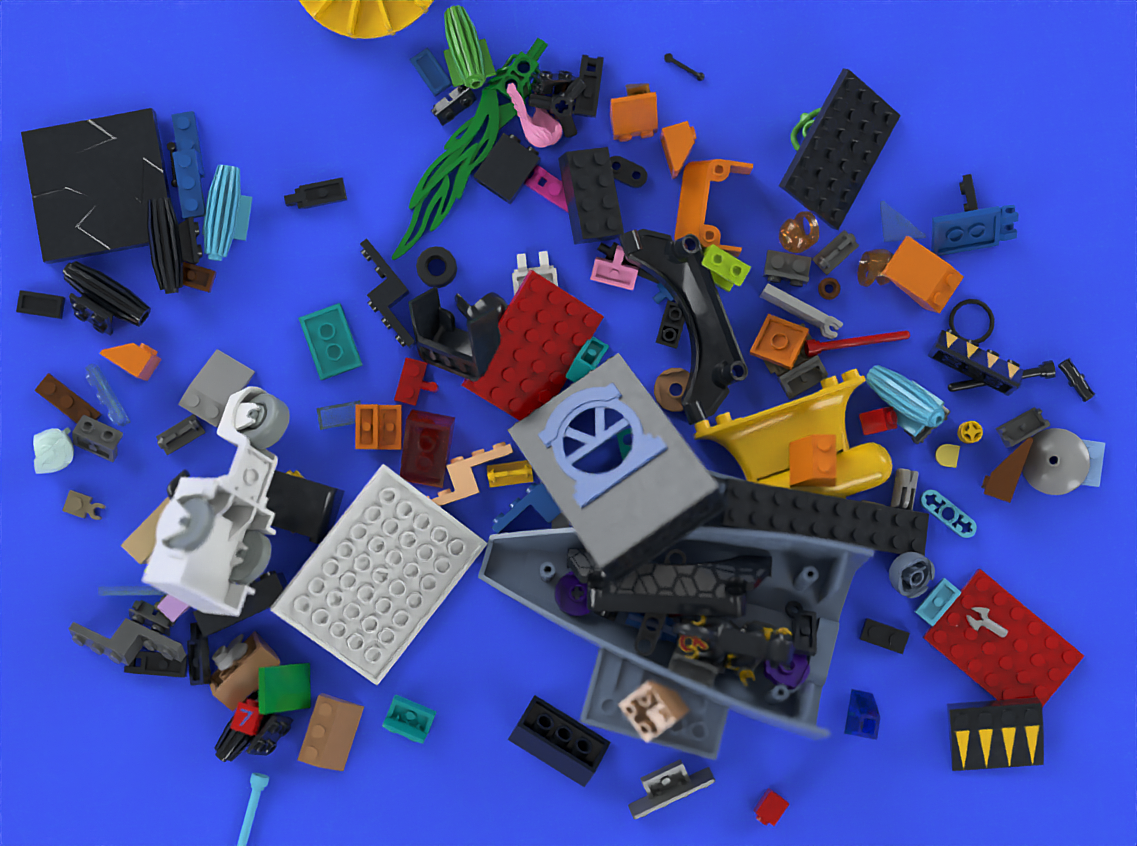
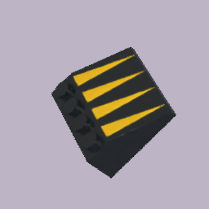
(977, 363)
(996, 734)

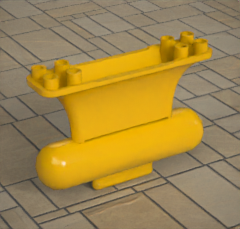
(763, 440)

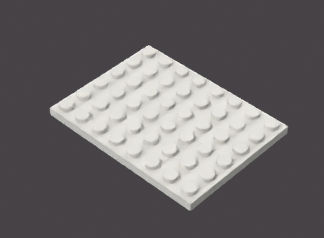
(379, 575)

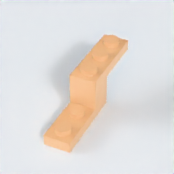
(463, 476)

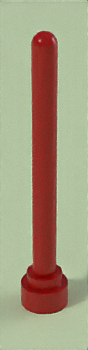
(814, 347)

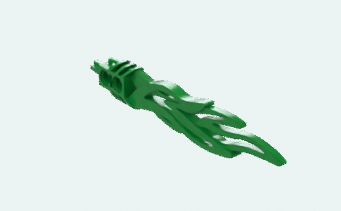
(454, 156)

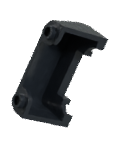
(303, 505)

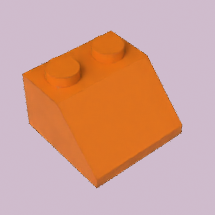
(677, 145)
(135, 359)
(813, 461)

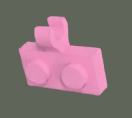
(614, 271)

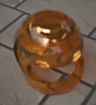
(793, 236)
(875, 262)

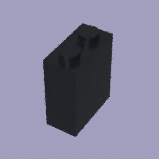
(507, 168)

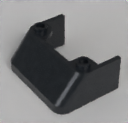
(449, 347)

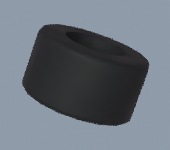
(436, 253)

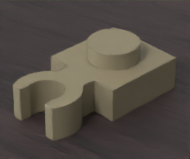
(80, 504)

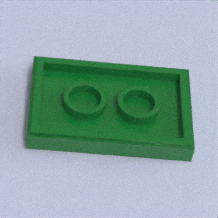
(284, 688)

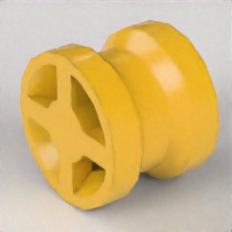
(974, 431)

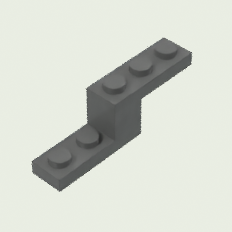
(127, 642)

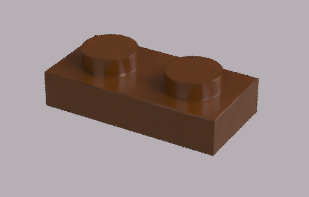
(198, 277)

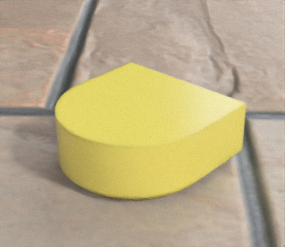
(947, 455)

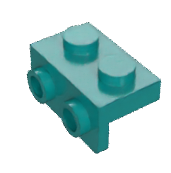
(409, 719)

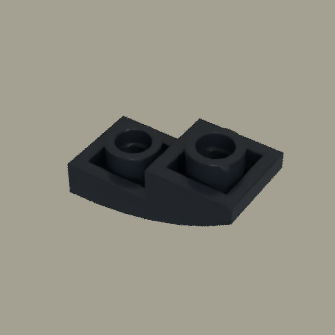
(671, 326)

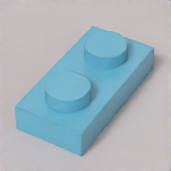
(937, 602)

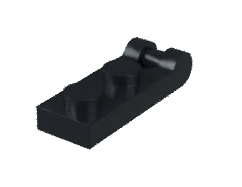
(587, 100)
(156, 664)

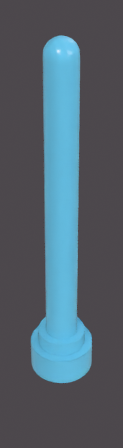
(258, 783)

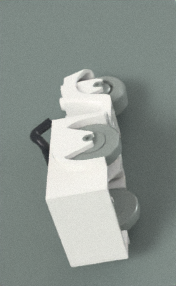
(218, 526)

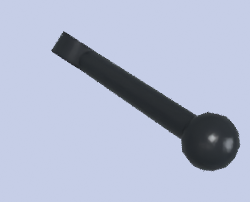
(669, 58)
(172, 147)

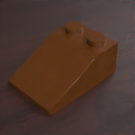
(1005, 477)

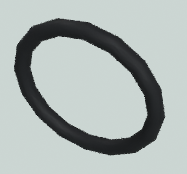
(980, 303)

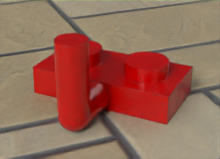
(413, 381)

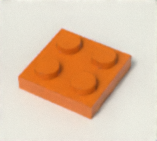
(779, 341)

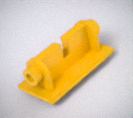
(509, 473)

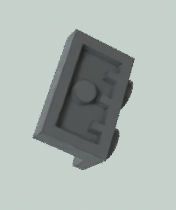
(787, 268)
(97, 438)

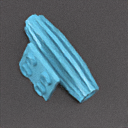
(226, 213)
(910, 401)

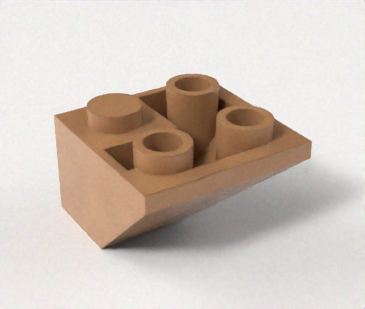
(653, 709)

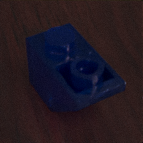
(862, 715)

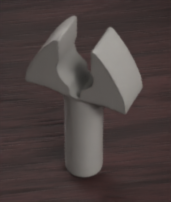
(975, 624)

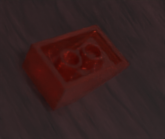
(426, 448)

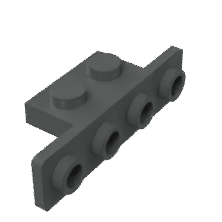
(668, 786)

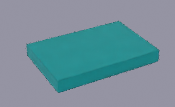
(330, 341)

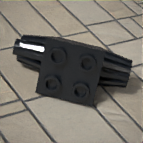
(170, 244)
(102, 298)
(235, 742)

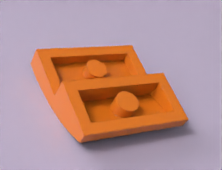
(378, 427)

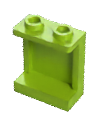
(724, 267)

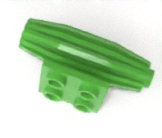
(467, 56)

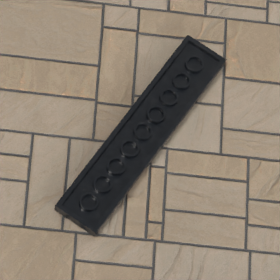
(823, 517)

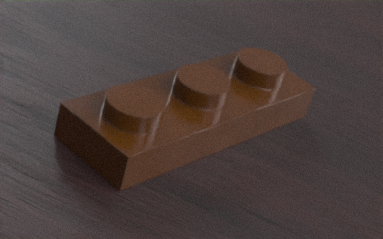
(65, 399)

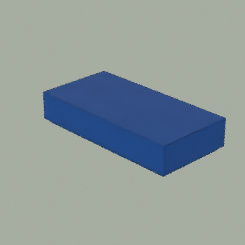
(431, 72)

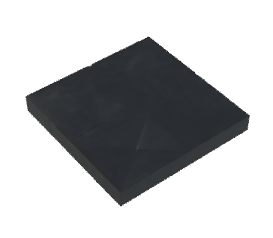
(95, 183)

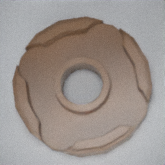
(662, 385)

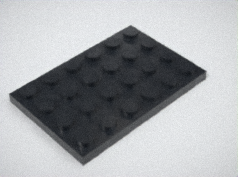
(840, 149)

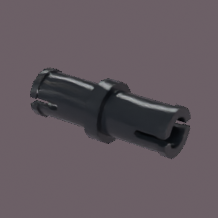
(1076, 379)

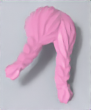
(539, 130)

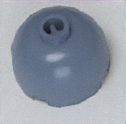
(911, 574)

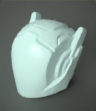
(52, 450)

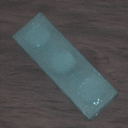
(106, 395)

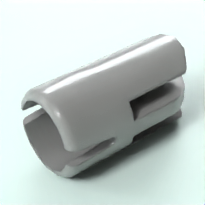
(904, 489)

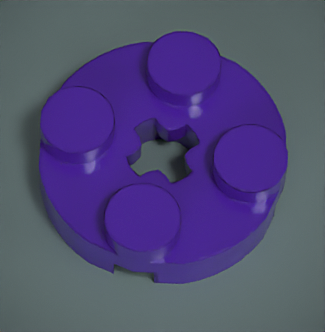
(564, 598)
(789, 679)

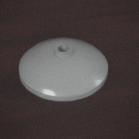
(1071, 466)

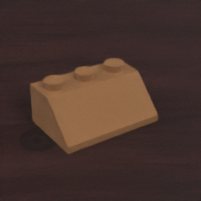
(243, 676)
(330, 732)

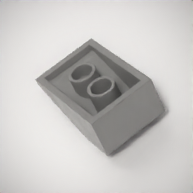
(214, 385)

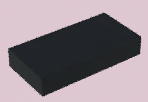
(40, 304)

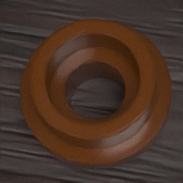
(832, 282)

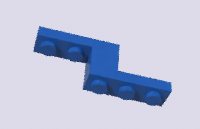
(188, 165)
(538, 497)

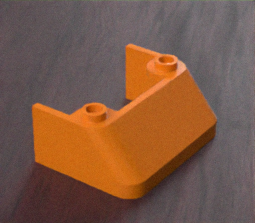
(695, 197)

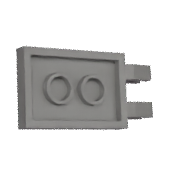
(802, 311)

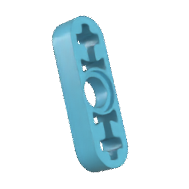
(957, 528)

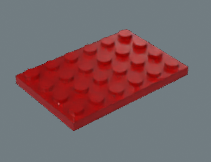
(537, 347)
(1023, 663)

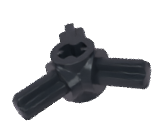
(565, 115)

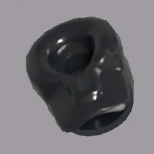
(487, 302)

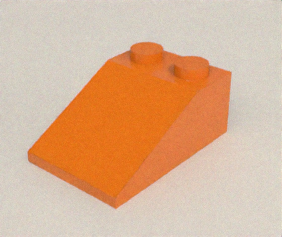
(634, 116)
(922, 275)

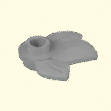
(226, 655)

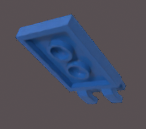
(973, 229)

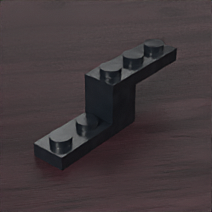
(387, 294)

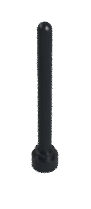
(1044, 370)

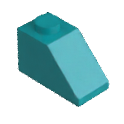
(587, 359)

